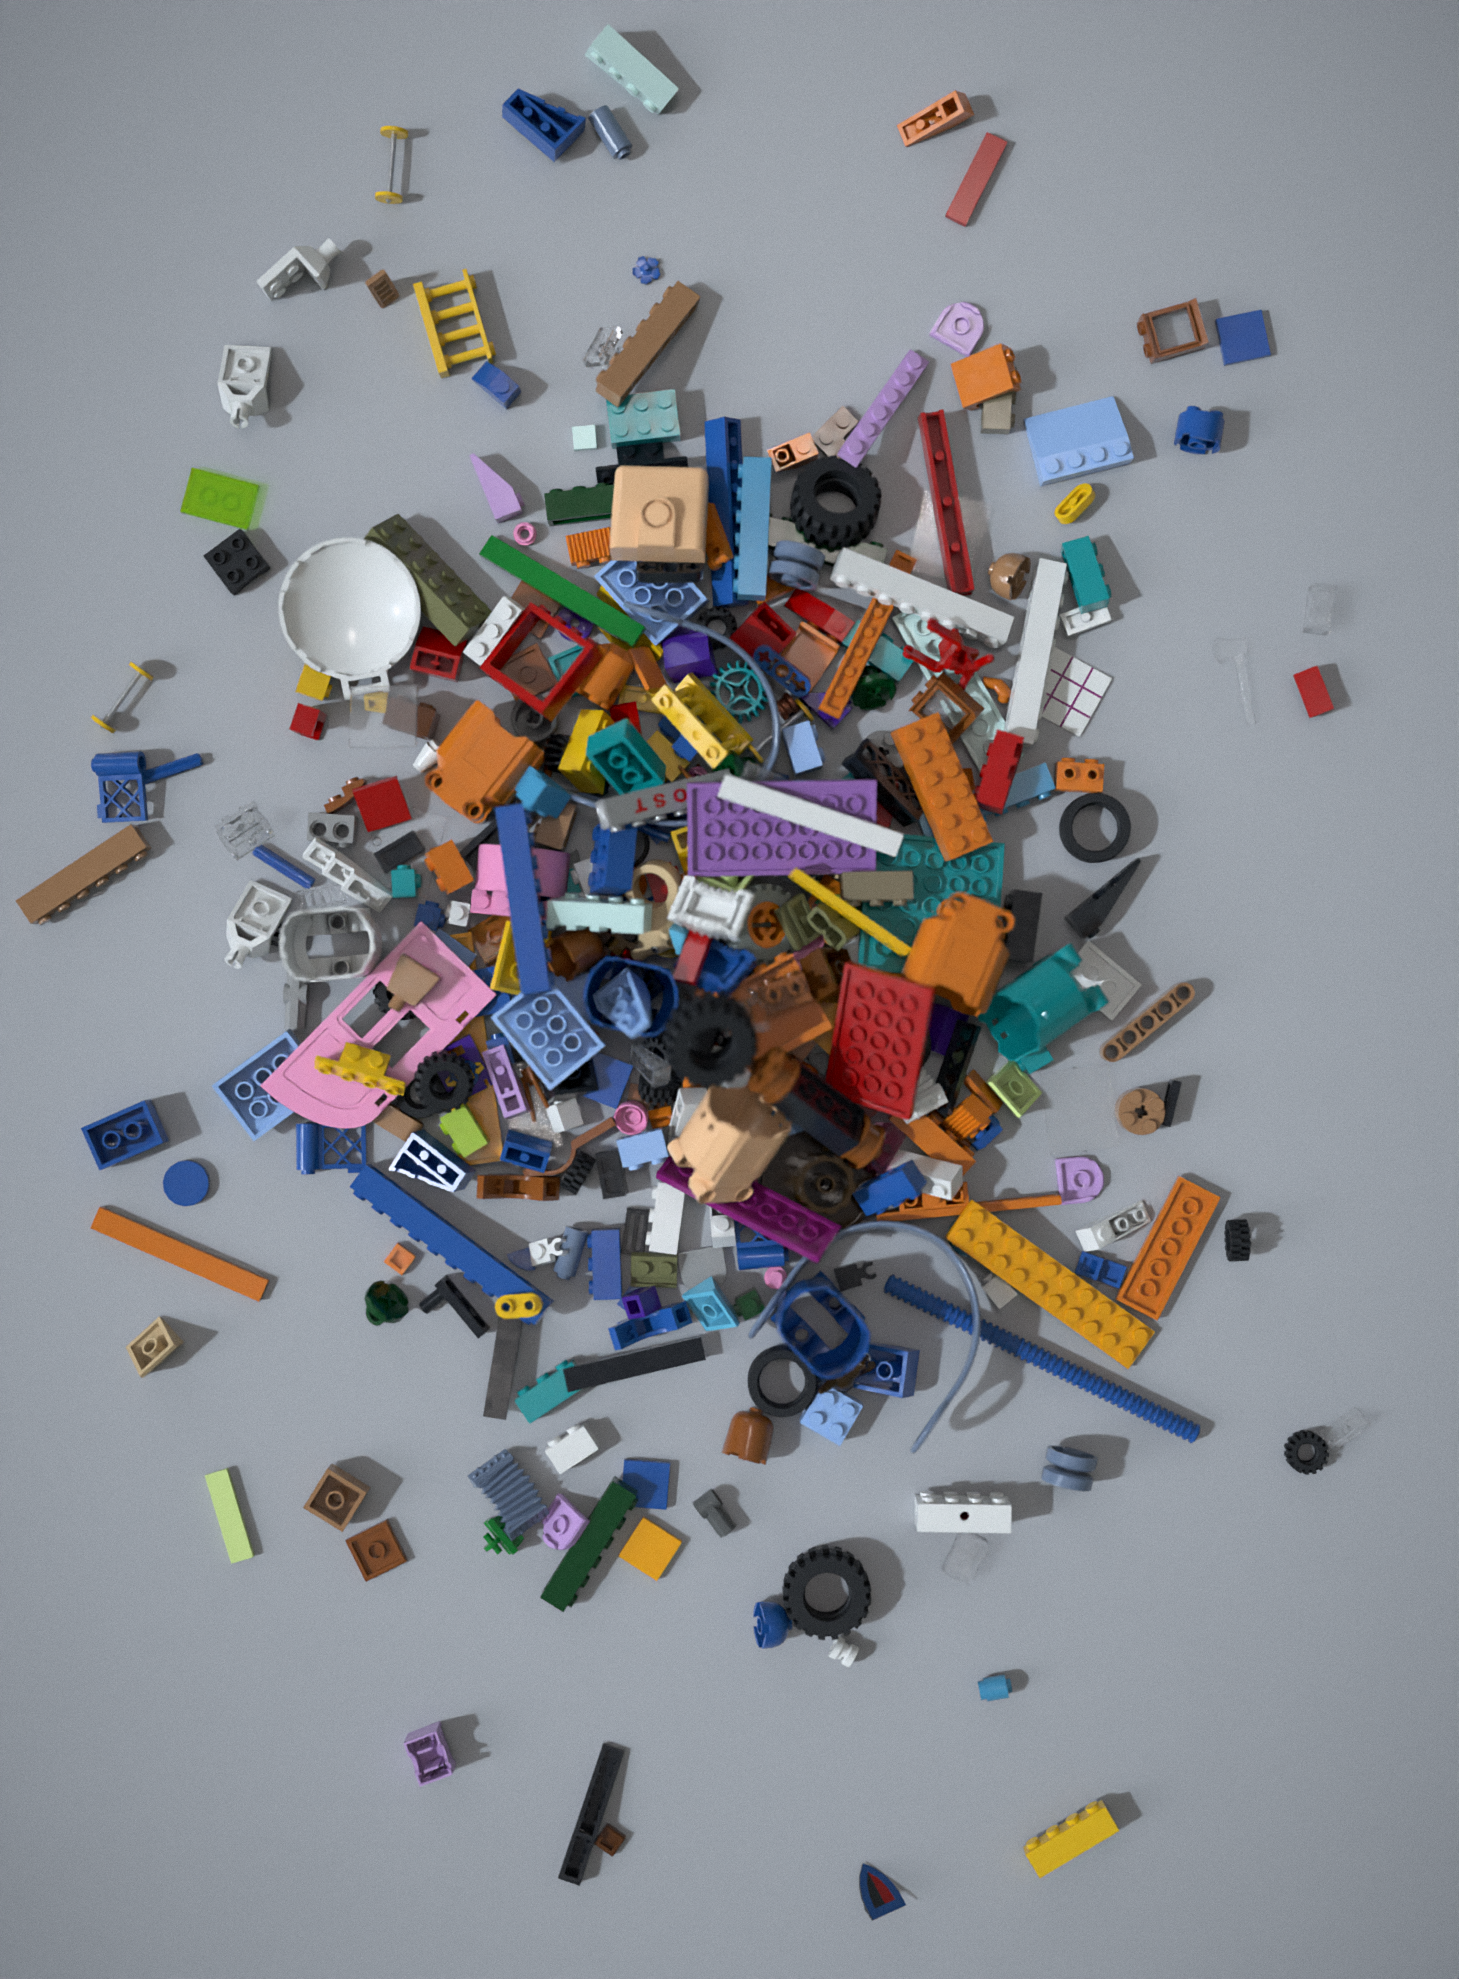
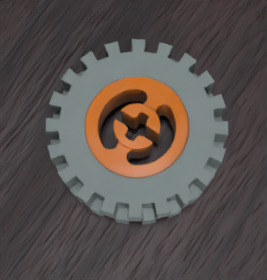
(763, 941)

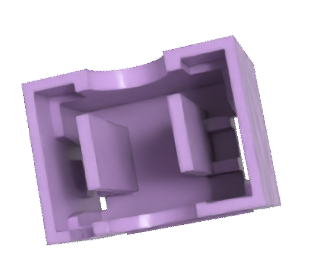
(428, 1751)

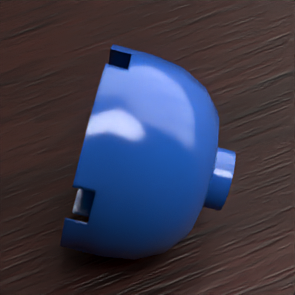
(771, 1624)

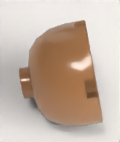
(1008, 575)

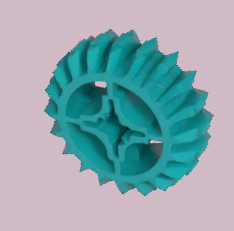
(750, 674)

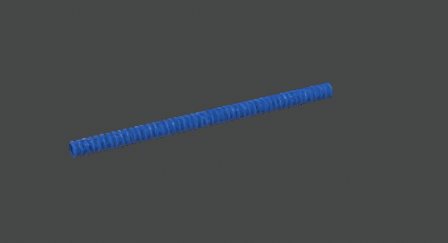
(1044, 1360)

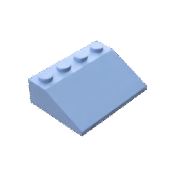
(1078, 441)
(675, 599)
(548, 1034)
(242, 1090)

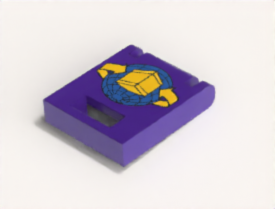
(475, 1060)

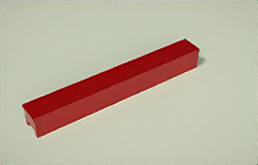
(946, 502)

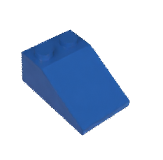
(894, 1370)

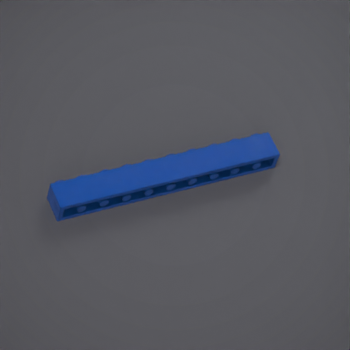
(444, 1239)

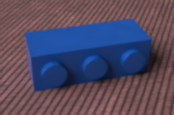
(890, 1188)
(605, 1263)

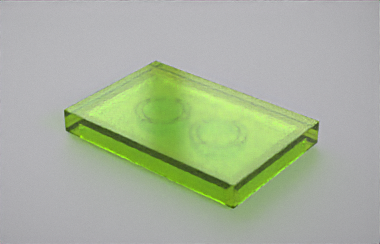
(220, 499)

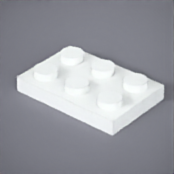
(1111, 978)

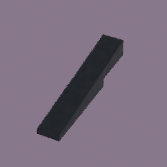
(634, 1363)
(503, 1367)
(591, 1814)

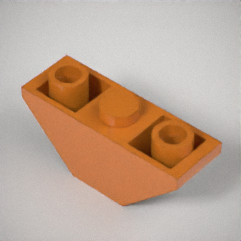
(927, 1201)

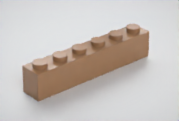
(647, 344)
(83, 875)

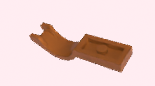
(575, 1143)

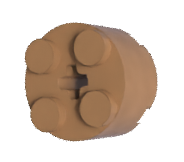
(1151, 1104)

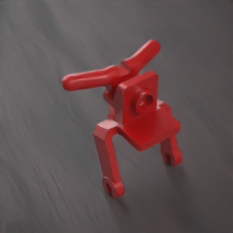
(953, 654)

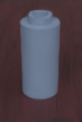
(610, 132)
(567, 1265)

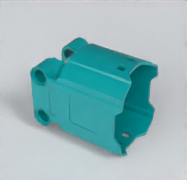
(1040, 1004)

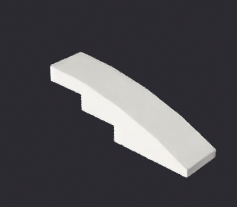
(348, 874)

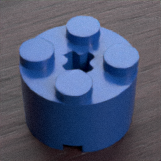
(1199, 430)

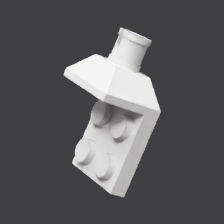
(292, 265)
(244, 382)
(254, 922)

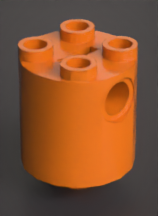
(608, 676)

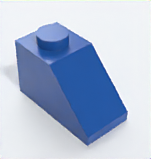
(497, 384)

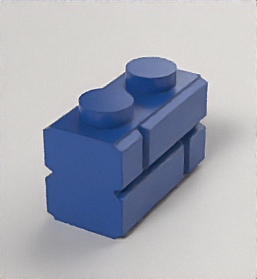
(526, 1151)

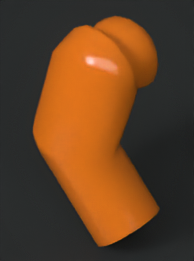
(999, 686)

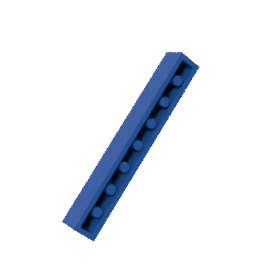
(722, 461)
(523, 899)

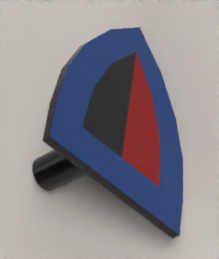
(878, 1893)

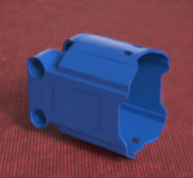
(609, 969)
(813, 1349)

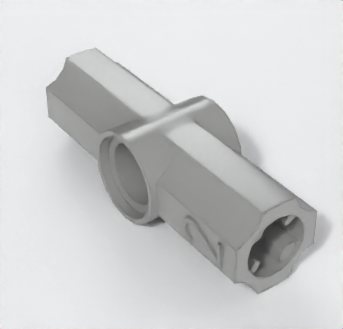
(295, 997)

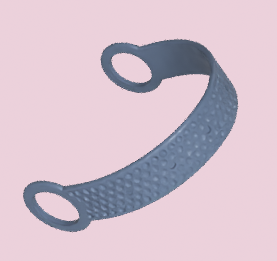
(589, 799)
(959, 1265)

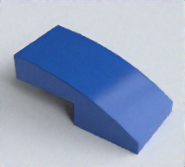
(1101, 1269)

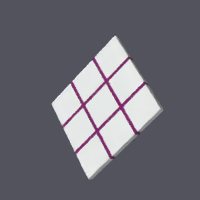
(1072, 692)

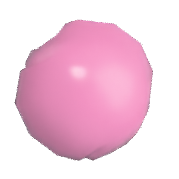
(631, 1117)

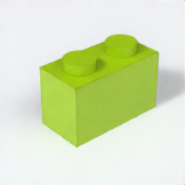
(463, 1130)

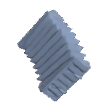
(510, 1493)

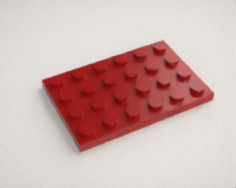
(880, 1039)

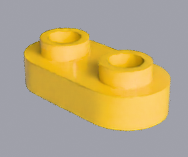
(1075, 503)
(518, 1305)

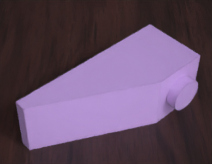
(499, 493)
(506, 1082)

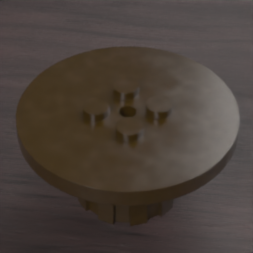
(797, 1175)

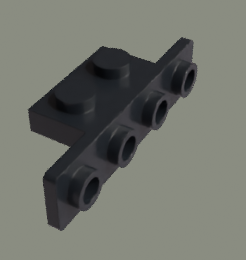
(638, 455)

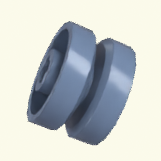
(796, 565)
(1069, 1468)

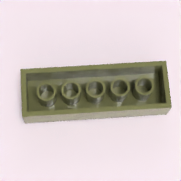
(441, 592)

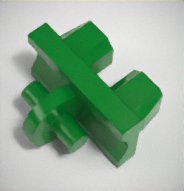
(495, 1527)

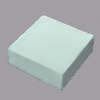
(584, 438)

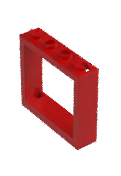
(570, 680)

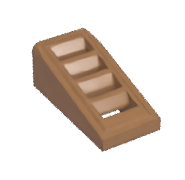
(382, 288)

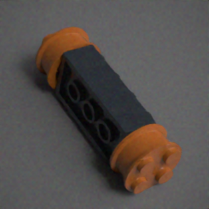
(816, 1107)

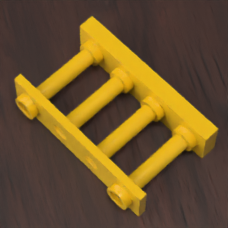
(438, 340)
(710, 711)

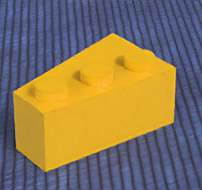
(575, 763)

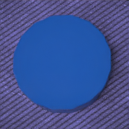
(186, 1183)

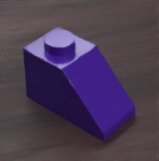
(814, 700)

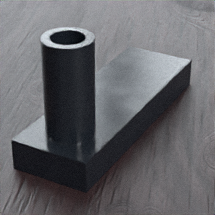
(447, 1290)

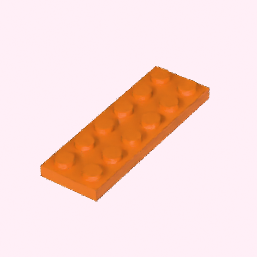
(1167, 1248)

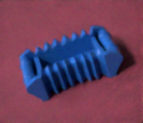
(724, 968)

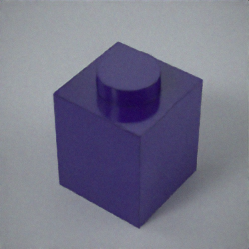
(641, 1302)

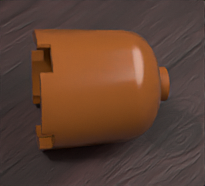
(574, 952)
(749, 1436)

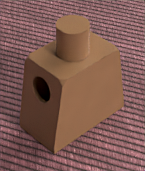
(410, 982)

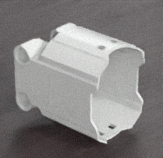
(320, 922)

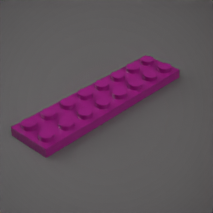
(767, 1214)

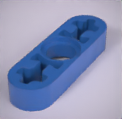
(782, 680)

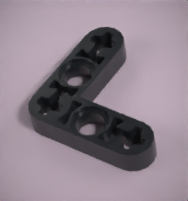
(669, 572)

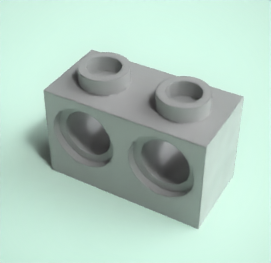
(333, 823)

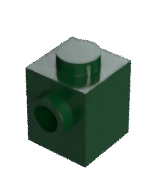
(748, 1304)

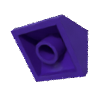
(689, 654)
(942, 1026)

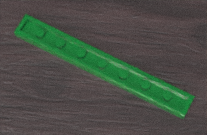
(562, 591)

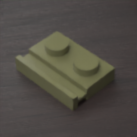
(794, 922)
(653, 1270)

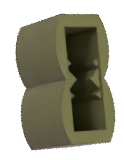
(833, 926)

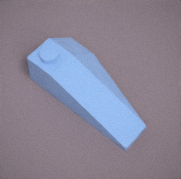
(625, 1002)

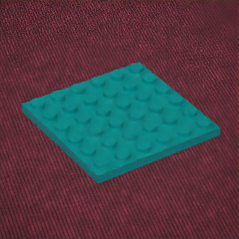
(934, 880)

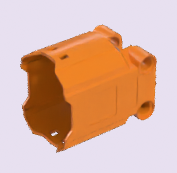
(481, 764)
(961, 952)

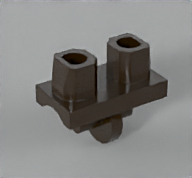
(620, 942)

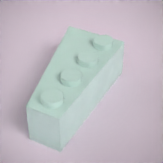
(631, 70)
(599, 914)

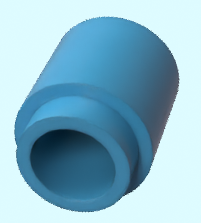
(995, 1688)

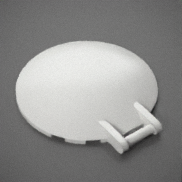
(349, 610)

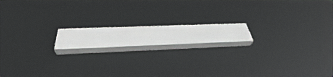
(810, 814)

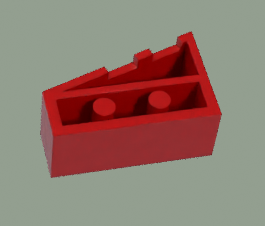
(999, 771)

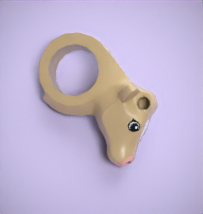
(659, 937)

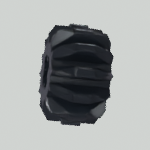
(554, 751)

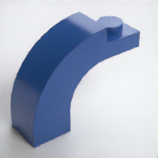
(665, 1319)

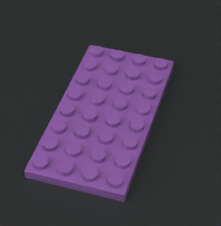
(749, 842)

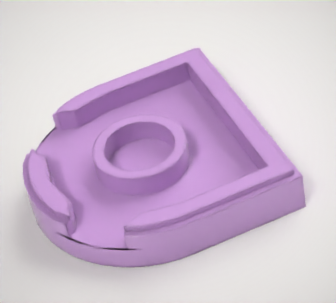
(959, 327)
(1078, 1179)
(563, 1524)

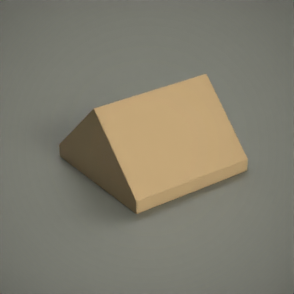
(153, 1346)

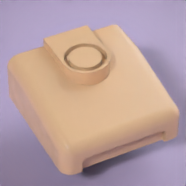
(659, 514)

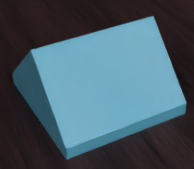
(711, 1306)

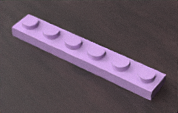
(883, 408)

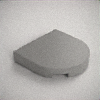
(701, 1264)

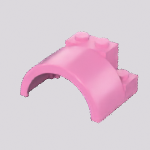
(490, 877)

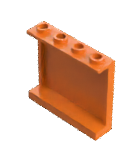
(788, 1026)

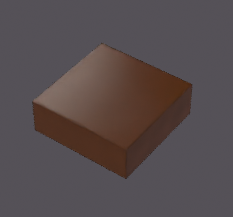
(610, 1839)

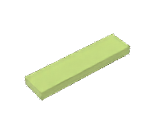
(229, 1515)

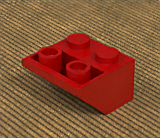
(763, 628)
(437, 655)

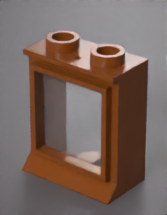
(1172, 331)
(951, 701)

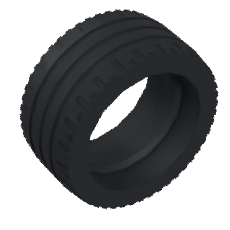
(1120, 815)
(768, 1406)

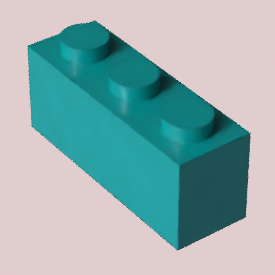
(1086, 574)
(885, 656)
(545, 1394)

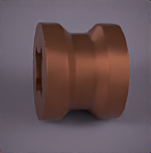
(786, 706)

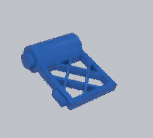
(117, 767)
(311, 1149)
(759, 1253)

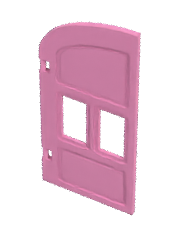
(351, 1104)

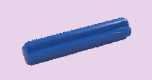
(172, 768)
(284, 866)

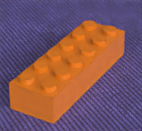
(941, 786)

